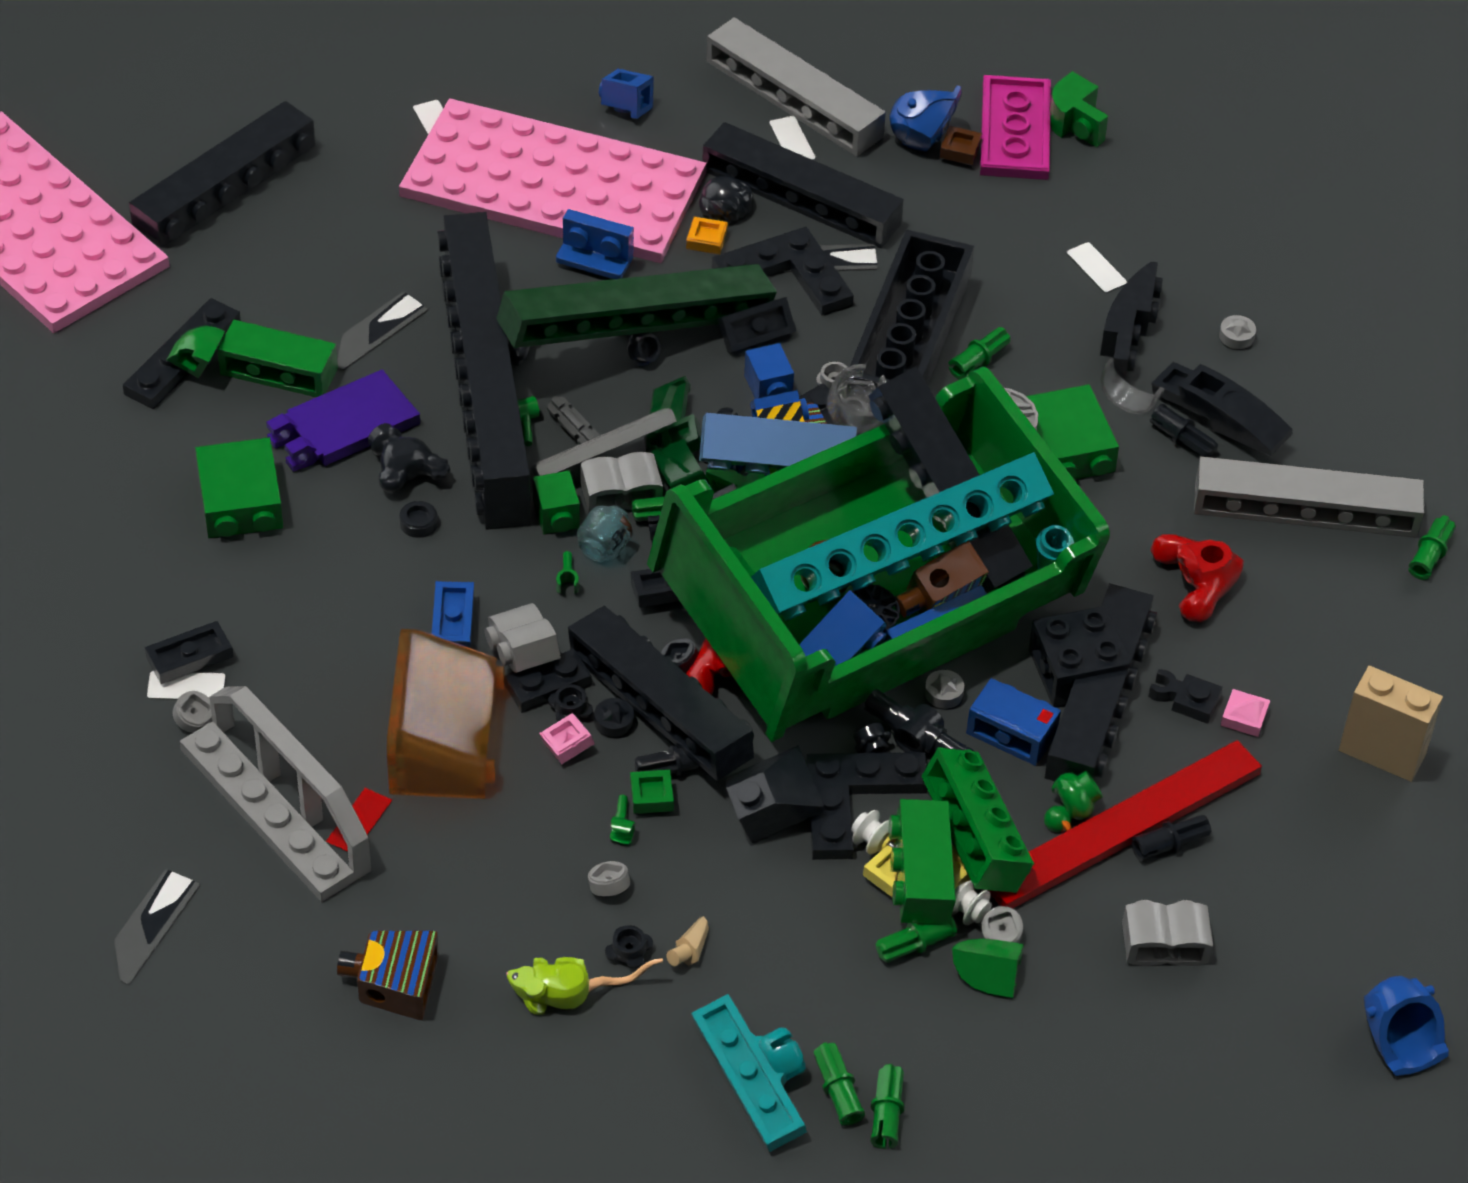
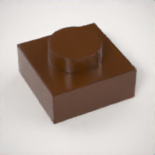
(960, 145)

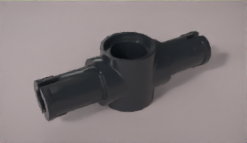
(913, 728)

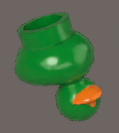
(1078, 797)

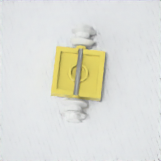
(878, 869)

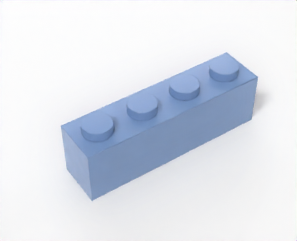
(764, 441)

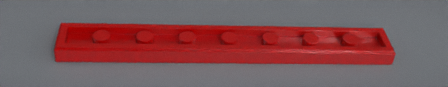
(1137, 815)

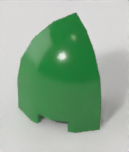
(195, 349)
(988, 964)

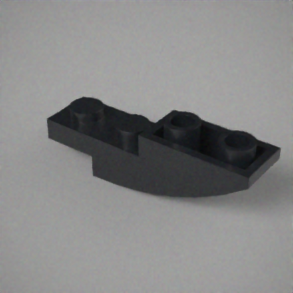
(1130, 317)
(1227, 404)

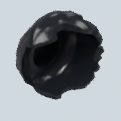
(726, 199)

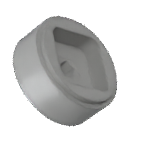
(1237, 332)
(944, 689)
(192, 711)
(608, 878)
(1002, 924)

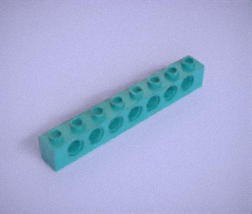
(1021, 477)

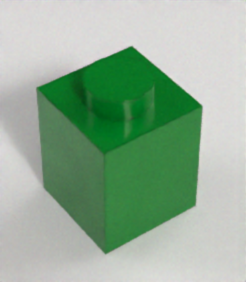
(556, 502)

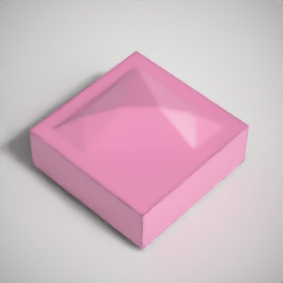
(1245, 712)
(567, 738)

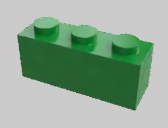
(277, 359)
(922, 861)

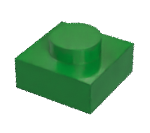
(651, 791)

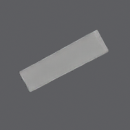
(604, 442)

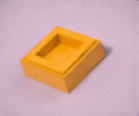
(707, 235)

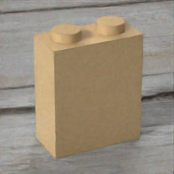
(1390, 723)

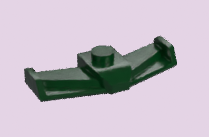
(676, 441)

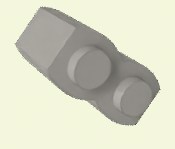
(620, 480)
(522, 638)
(1167, 933)

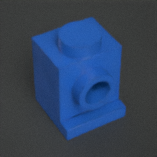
(627, 92)

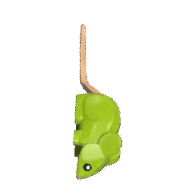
(562, 983)

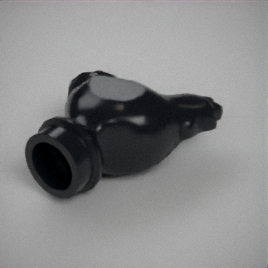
(403, 458)

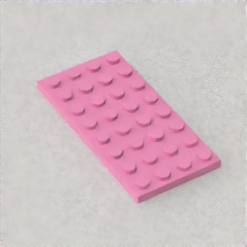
(538, 170)
(60, 240)

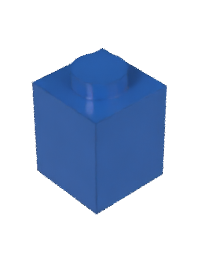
(768, 371)

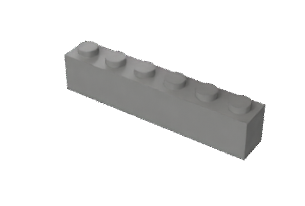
(795, 86)
(1309, 497)

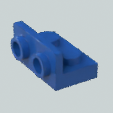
(596, 245)

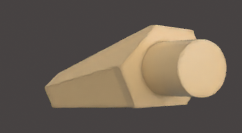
(690, 944)

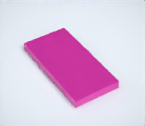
(1015, 127)

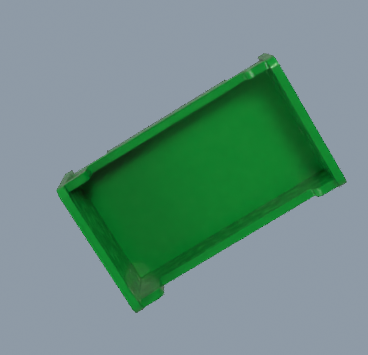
(830, 497)

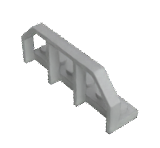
(263, 805)

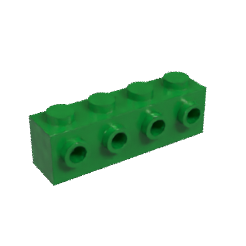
(978, 820)

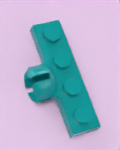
(755, 1069)

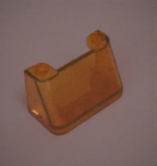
(441, 718)

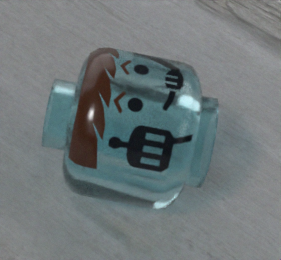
(604, 533)

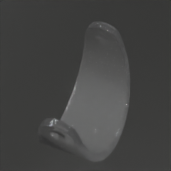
(1125, 395)

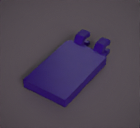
(341, 421)

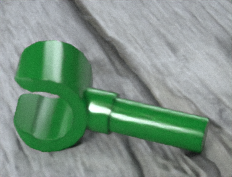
(528, 409)
(567, 574)
(622, 829)

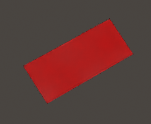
(369, 808)

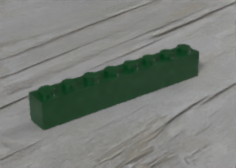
(630, 305)

